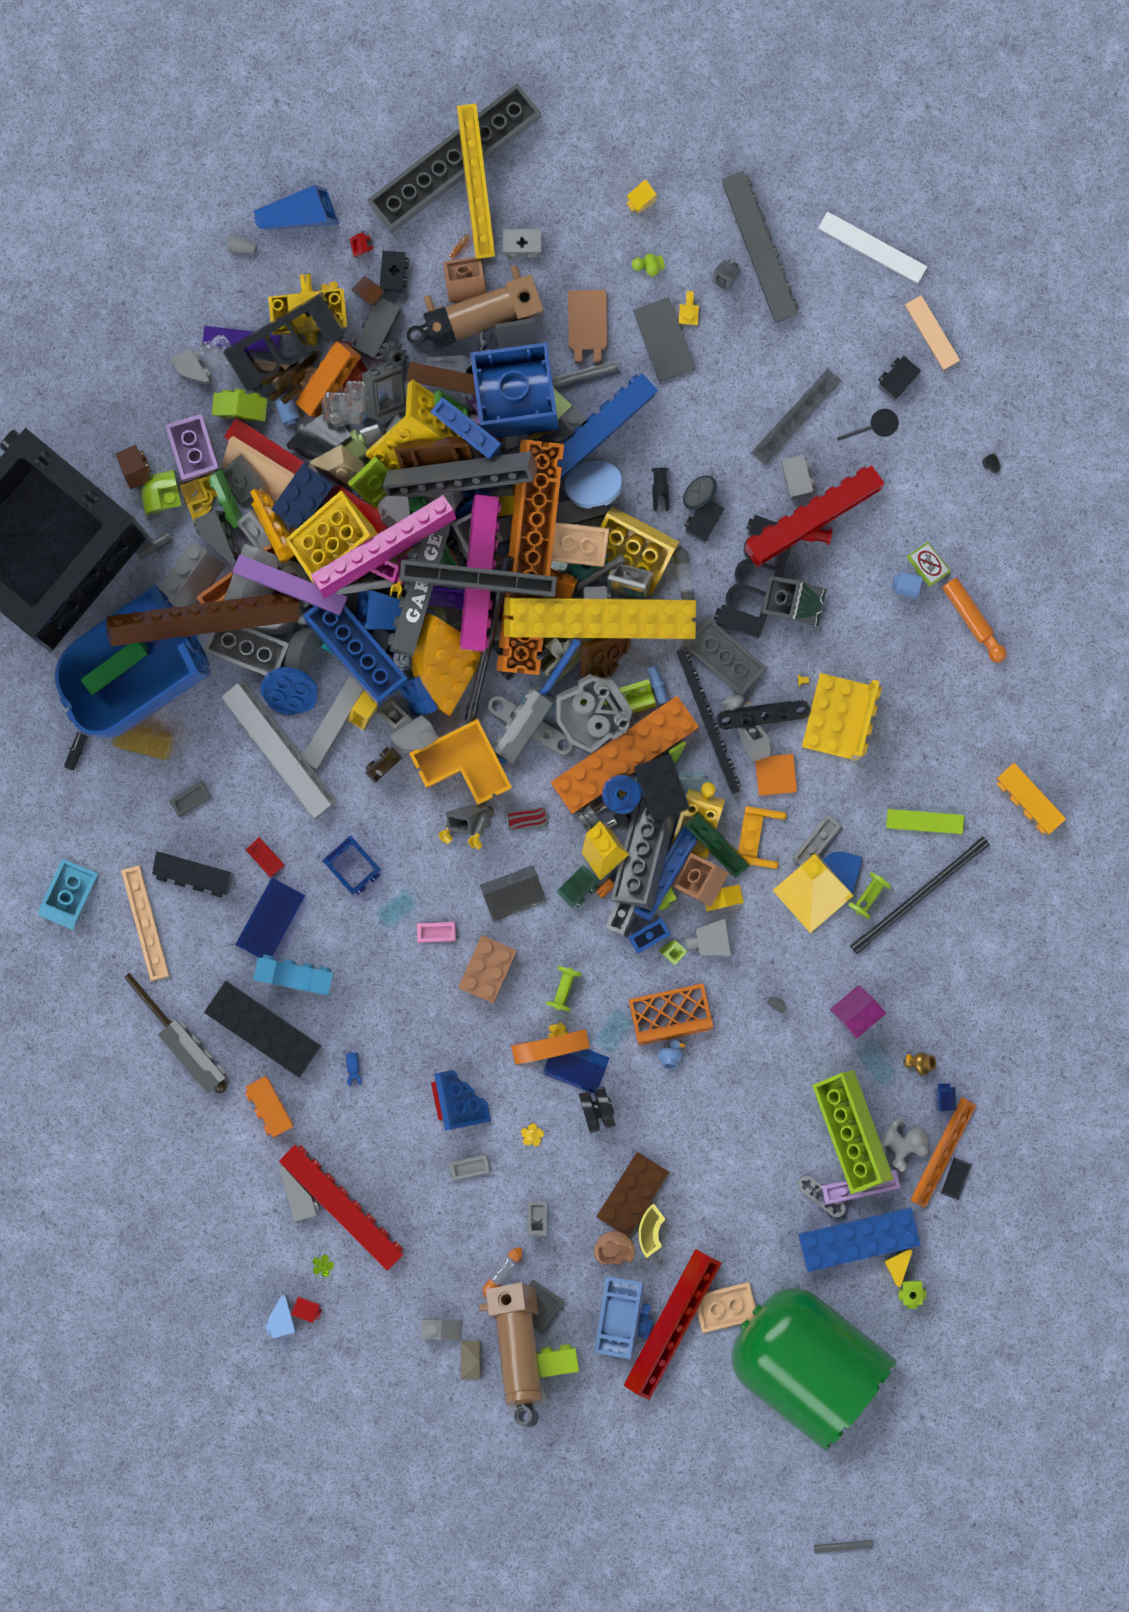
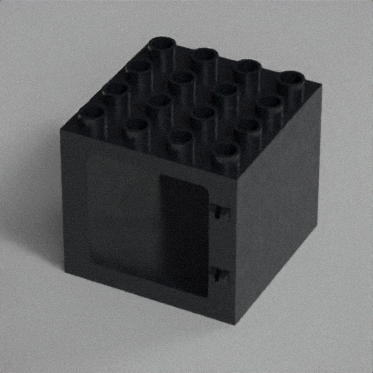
(95, 564)

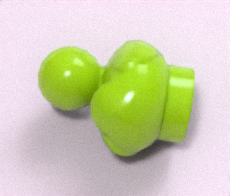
(651, 262)

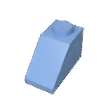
(281, 1320)

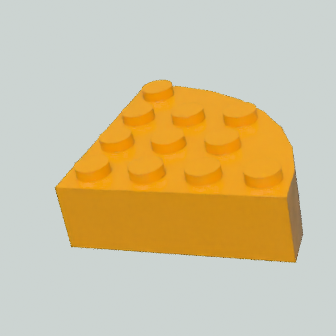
(441, 664)

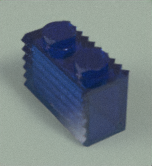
(945, 1097)

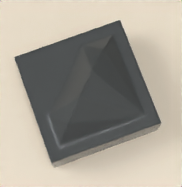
(777, 1004)

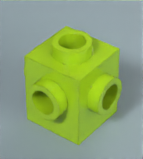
(907, 1288)

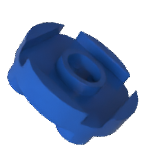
(629, 801)

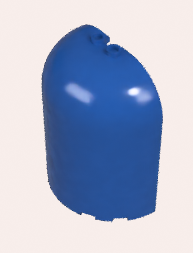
(138, 693)

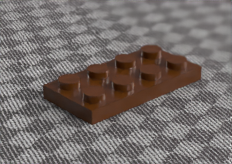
(632, 1194)

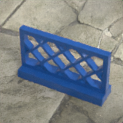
(467, 428)

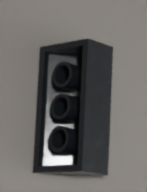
(191, 873)

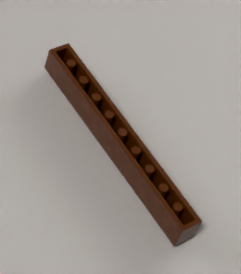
(201, 618)

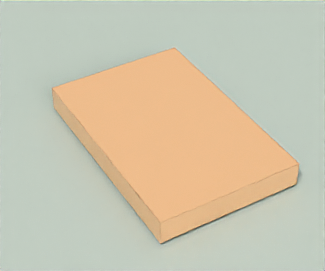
(580, 544)
(726, 1307)

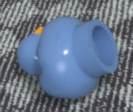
(671, 1056)

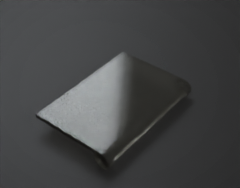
(513, 893)

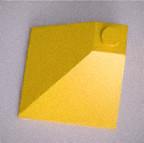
(813, 892)

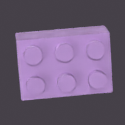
(192, 448)

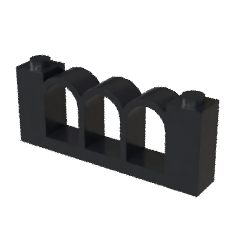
(322, 314)
(739, 620)

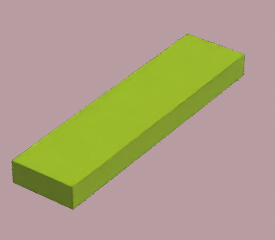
(924, 821)

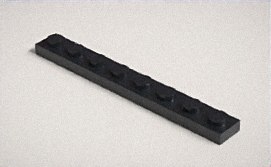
(706, 713)

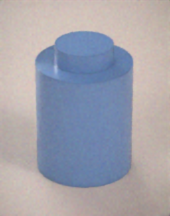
(288, 412)

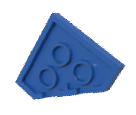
(459, 1102)

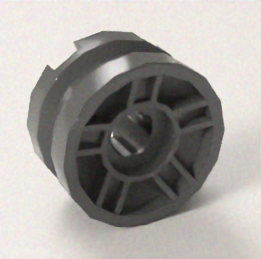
(587, 817)

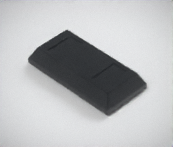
(956, 1178)

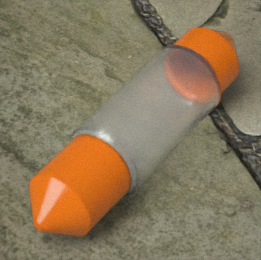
(503, 1270)

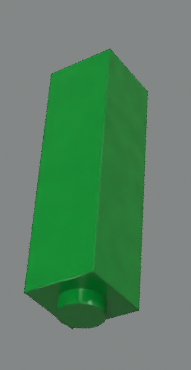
(115, 667)

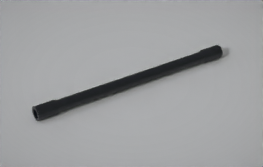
(473, 704)
(973, 851)

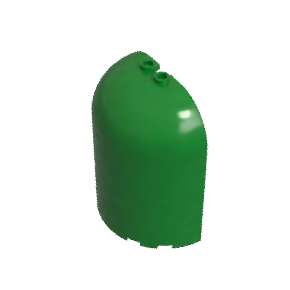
(809, 1364)

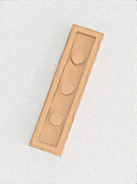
(932, 332)

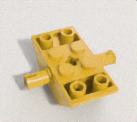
(305, 325)

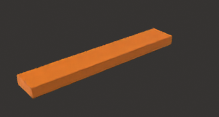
(943, 1152)

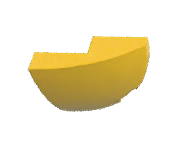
(202, 501)

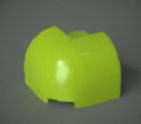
(160, 493)

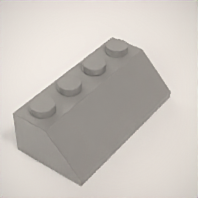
(191, 575)

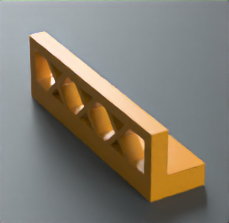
(272, 524)

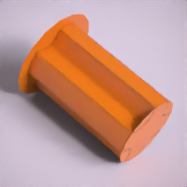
(605, 888)

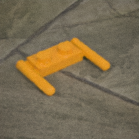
(751, 835)

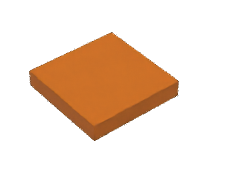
(776, 775)

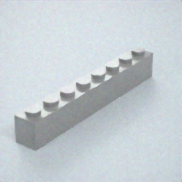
(279, 749)

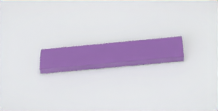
(287, 584)

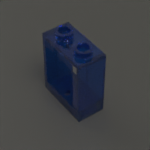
(337, 852)

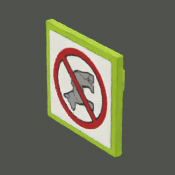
(928, 564)

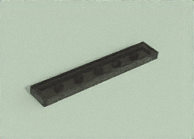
(796, 417)

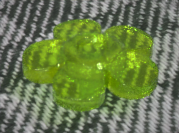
(322, 1265)

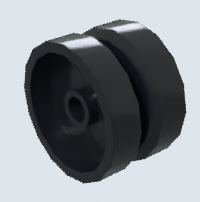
(598, 1109)

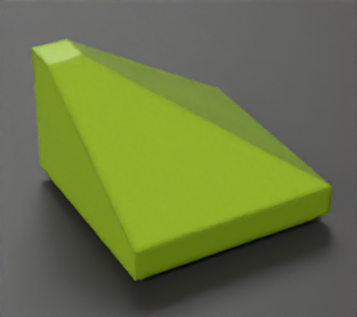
(676, 751)
(673, 949)

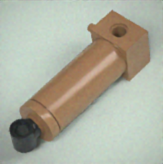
(513, 1310)

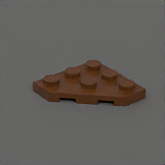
(601, 656)

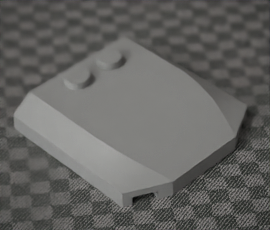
(243, 588)

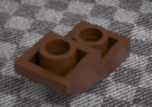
(368, 290)

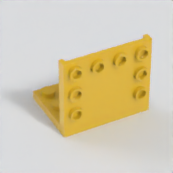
(417, 424)
(841, 716)

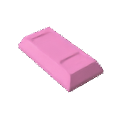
(436, 932)

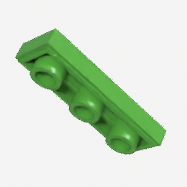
(225, 498)

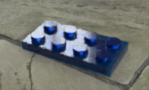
(270, 919)

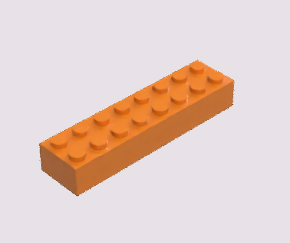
(618, 757)

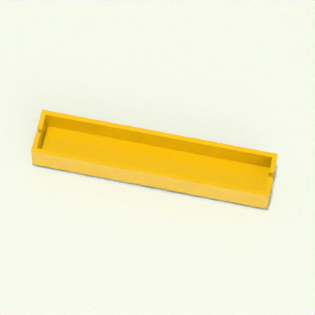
(600, 618)

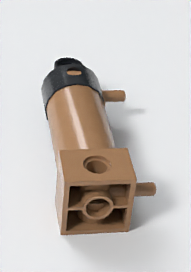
(478, 313)

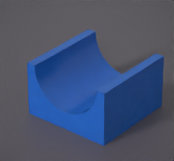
(514, 390)

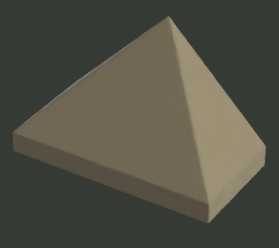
(470, 1360)

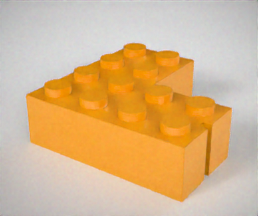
(466, 752)

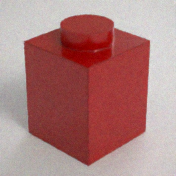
(306, 1309)

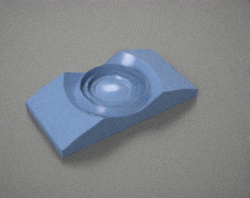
(619, 1317)

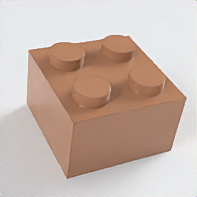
(700, 879)

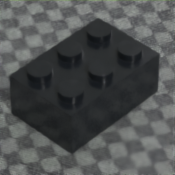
(661, 788)

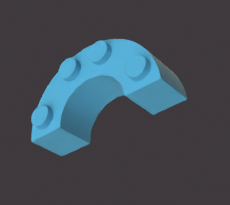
(292, 975)

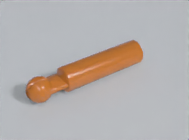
(974, 619)

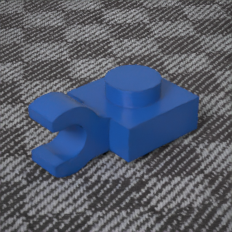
(644, 1324)

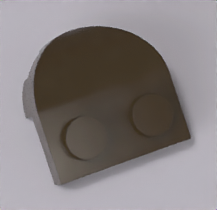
(378, 769)

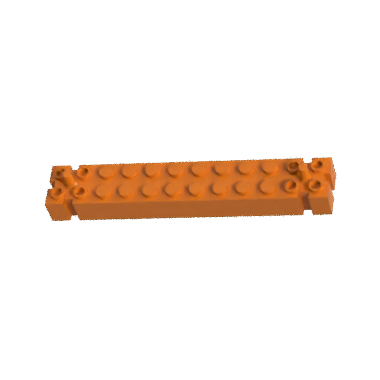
(532, 545)

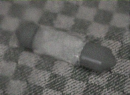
(684, 574)

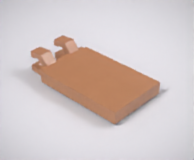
(587, 322)

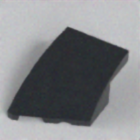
(319, 438)

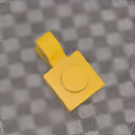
(689, 313)

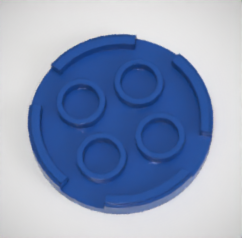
(289, 691)

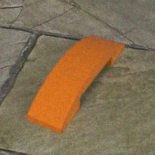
(550, 1047)

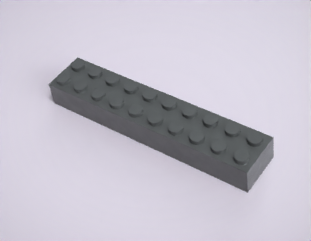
(444, 163)

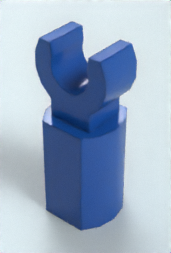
(353, 1067)

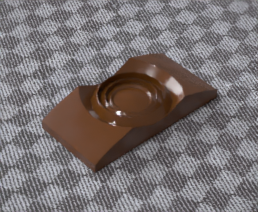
(424, 453)

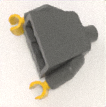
(469, 821)

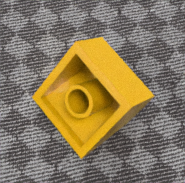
(603, 849)

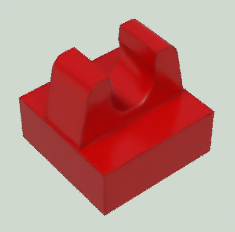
(359, 244)

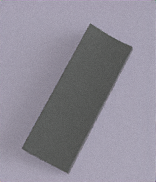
(642, 868)

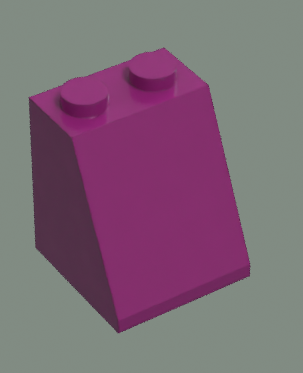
(858, 1011)

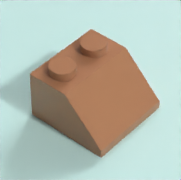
(464, 278)

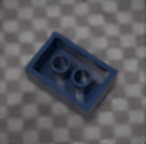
(304, 495)

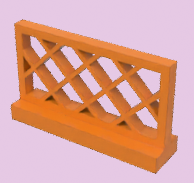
(678, 1029)

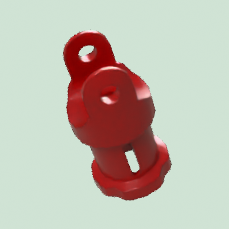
(820, 535)

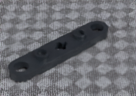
(752, 715)

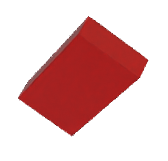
(265, 857)

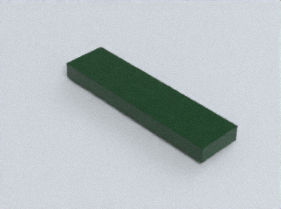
(716, 844)

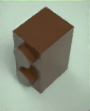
(133, 466)

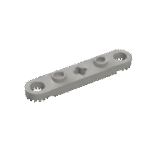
(544, 734)

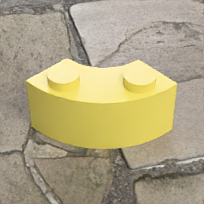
(649, 1230)

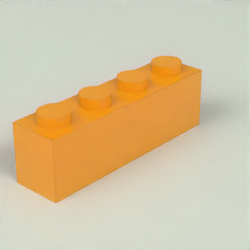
(1030, 798)

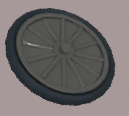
(699, 492)

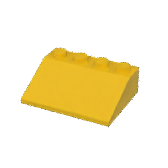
(330, 534)
(639, 544)

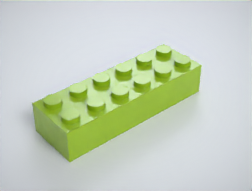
(852, 1132)

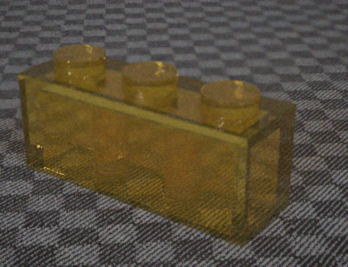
(146, 743)

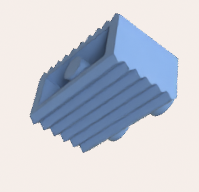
(907, 584)

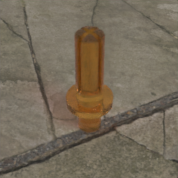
(459, 246)

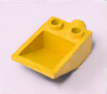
(708, 806)

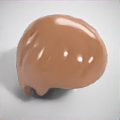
(614, 1248)

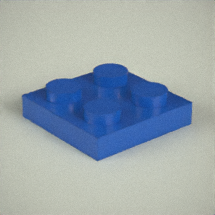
(418, 697)

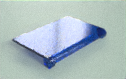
(580, 1069)

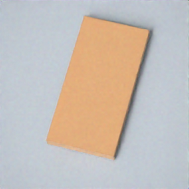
(273, 475)

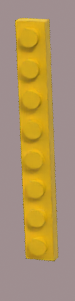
(475, 180)

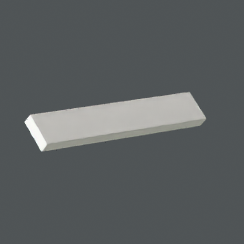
(872, 247)

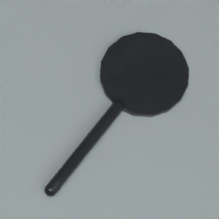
(883, 423)

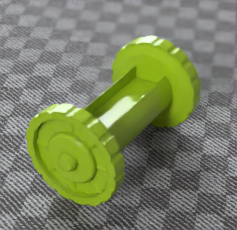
(870, 895)
(564, 988)

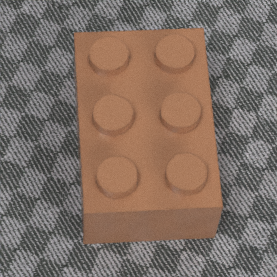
(487, 969)

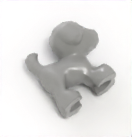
(915, 1141)

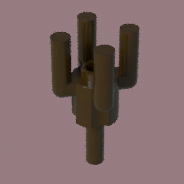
(289, 379)

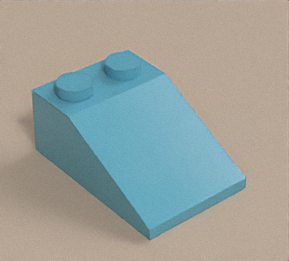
(67, 894)

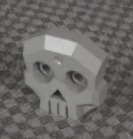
(579, 719)

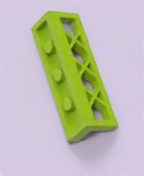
(637, 699)

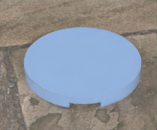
(593, 484)

